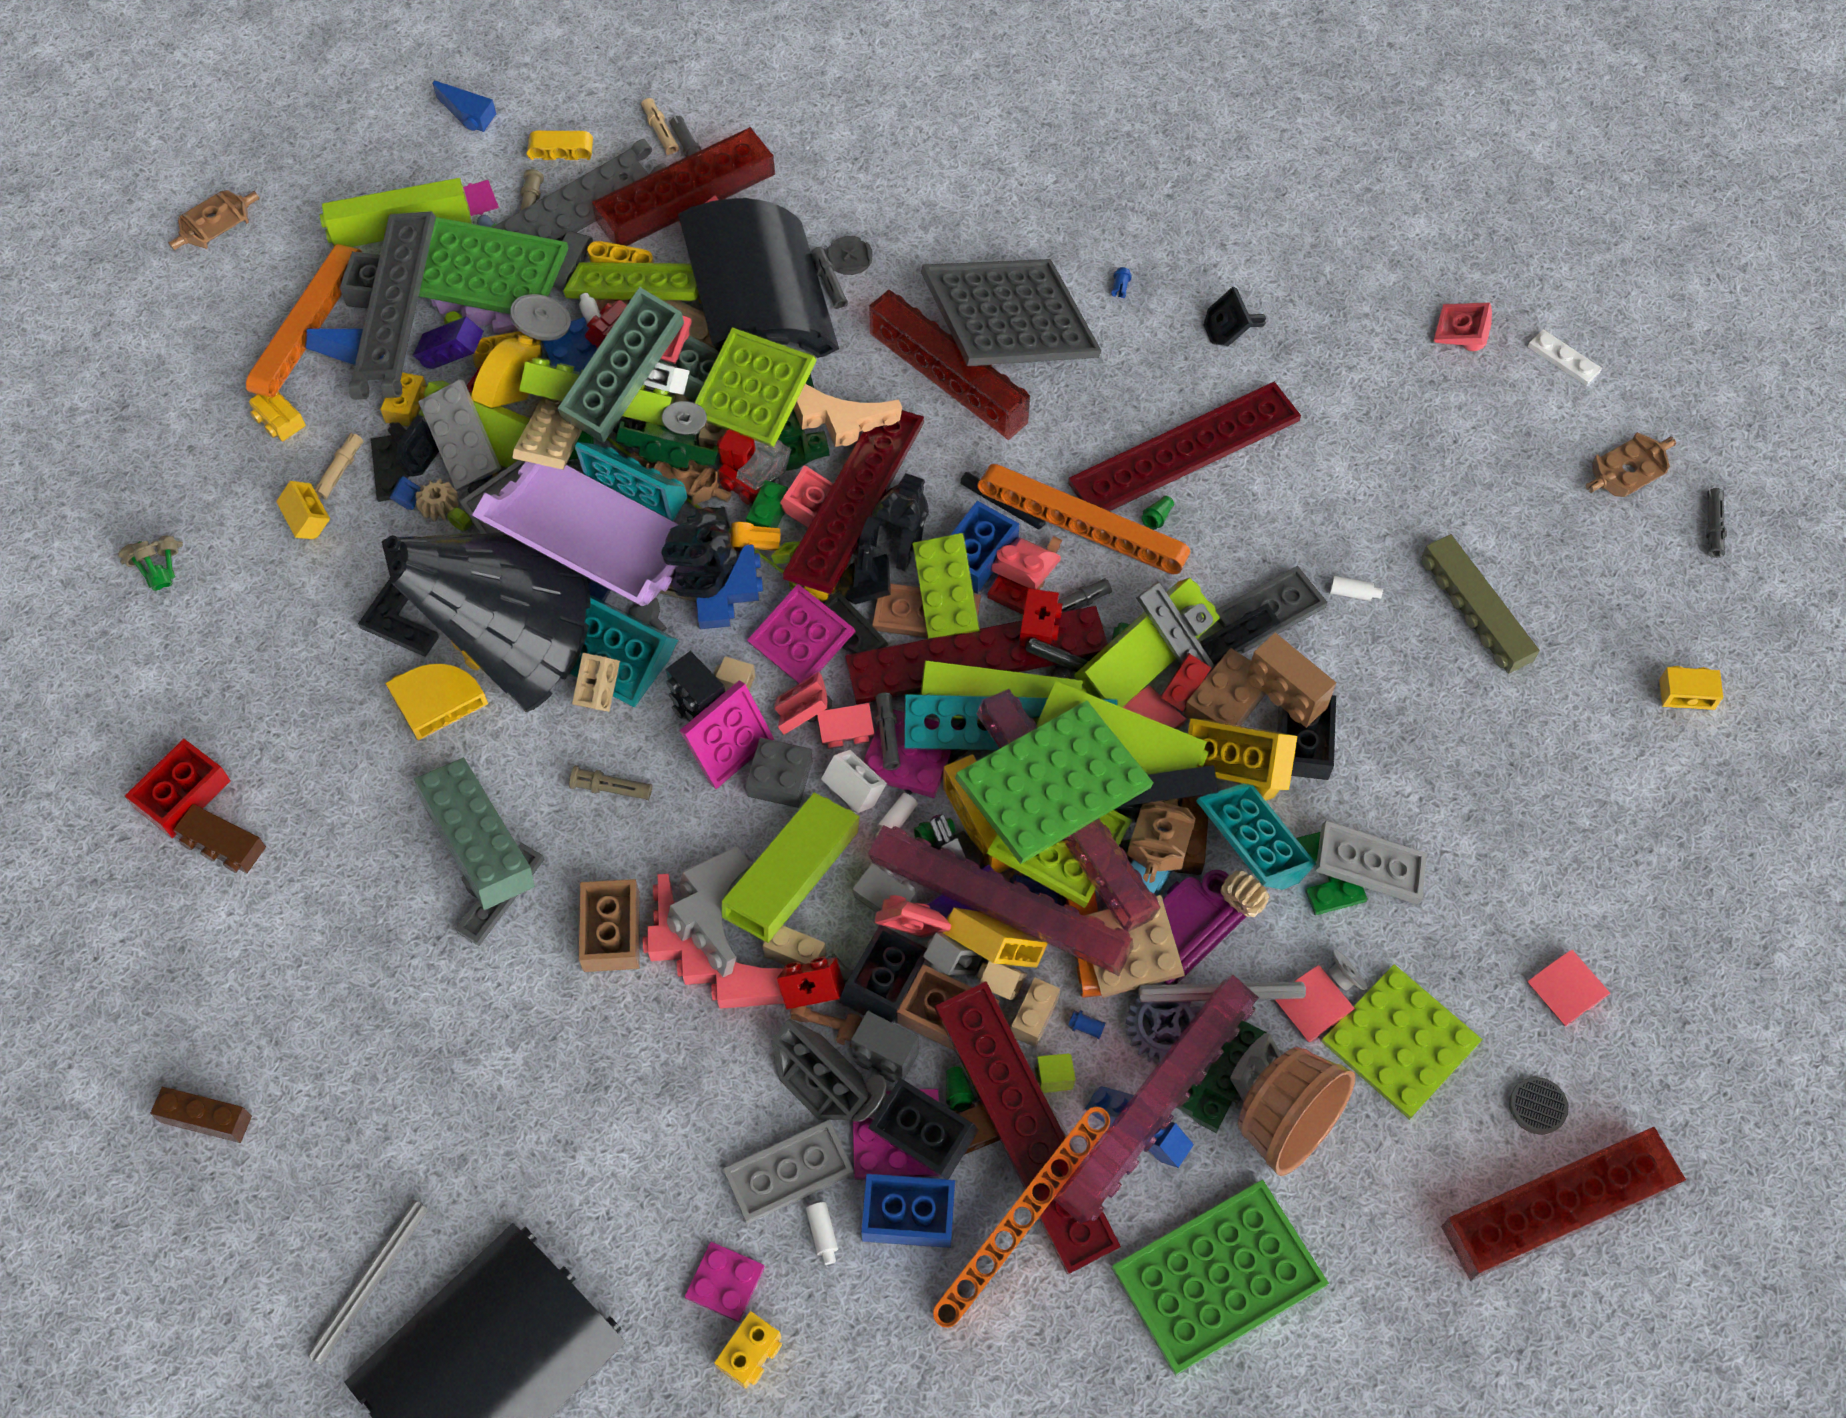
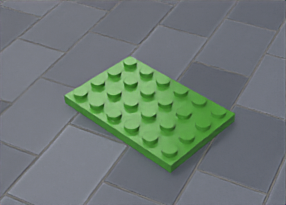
(488, 265)
(1053, 781)
(1219, 1277)

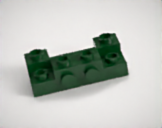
(665, 446)
(803, 446)
(1214, 1096)

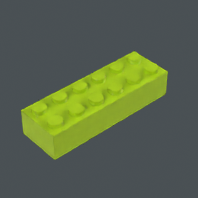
(555, 383)

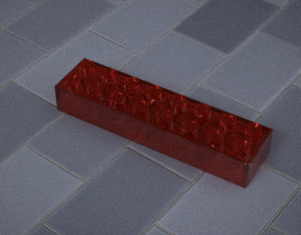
(659, 197)
(938, 358)
(1562, 1203)

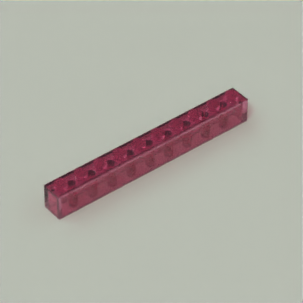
(1092, 845)
(1002, 900)
(1156, 1099)

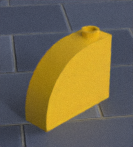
(502, 372)
(435, 696)
(994, 939)

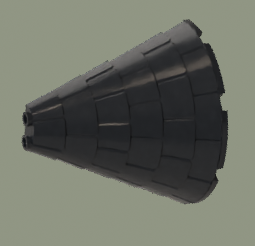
(498, 604)

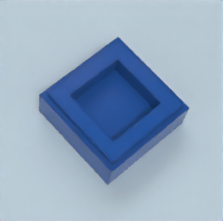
(405, 493)

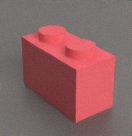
(845, 725)

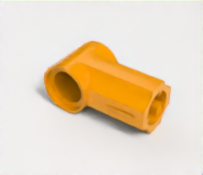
(761, 537)

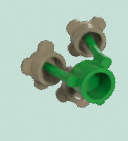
(157, 576)

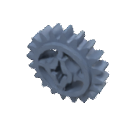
(1150, 1042)

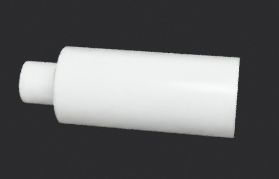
(588, 307)
(1354, 588)
(899, 812)
(822, 1231)

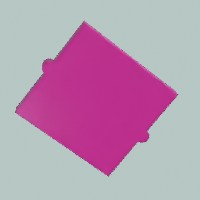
(480, 198)

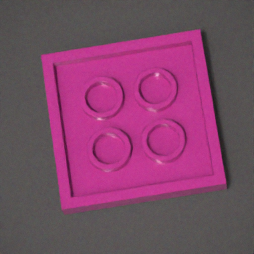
(801, 635)
(726, 734)
(919, 768)
(879, 1157)

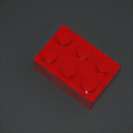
(175, 784)

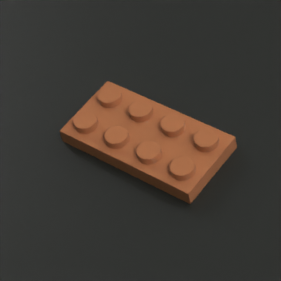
(904, 611)

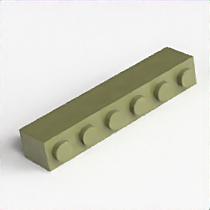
(1479, 604)

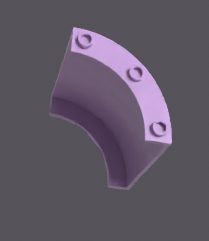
(584, 529)

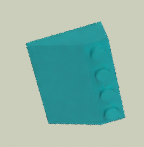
(632, 480)
(637, 646)
(1258, 836)

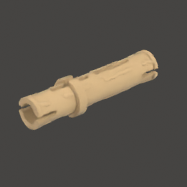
(656, 120)
(342, 459)

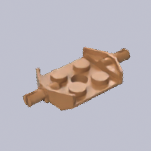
(200, 229)
(1642, 453)
(698, 479)
(1161, 849)

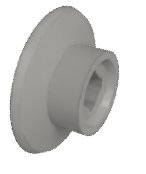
(684, 417)
(1345, 973)
(876, 1090)

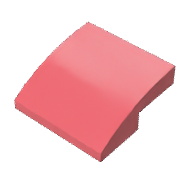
(801, 703)
(1151, 705)
(1568, 987)
(1320, 1008)

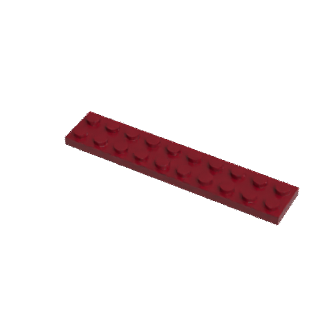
(1185, 448)
(850, 501)
(997, 647)
(1019, 1116)

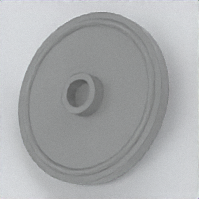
(540, 317)

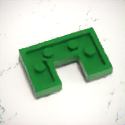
(1330, 895)

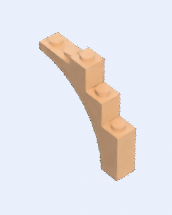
(843, 417)

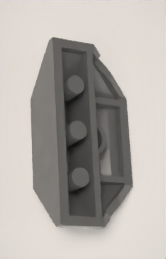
(818, 1073)

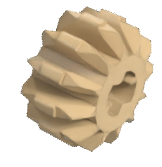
(436, 499)
(1244, 893)

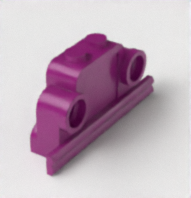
(1199, 917)

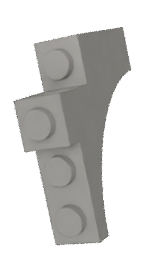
(701, 908)

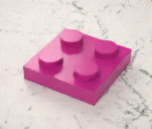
(724, 1282)

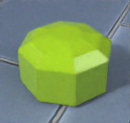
(459, 519)

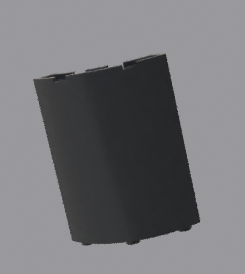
(757, 274)
(492, 1343)

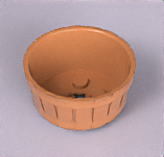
(1294, 1107)

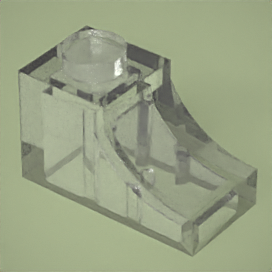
(764, 465)

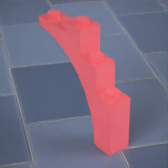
(741, 988)

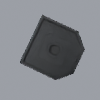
(1230, 319)
(414, 446)
(866, 577)
(958, 844)

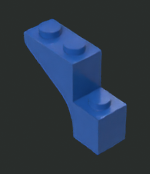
(740, 587)
(1171, 1143)

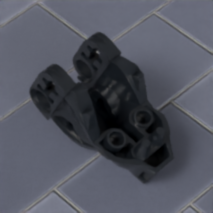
(904, 507)
(705, 535)

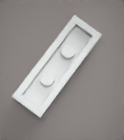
(1564, 357)

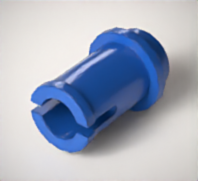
(1122, 277)
(1086, 1024)

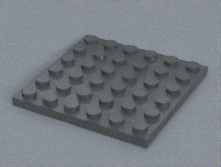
(1010, 312)

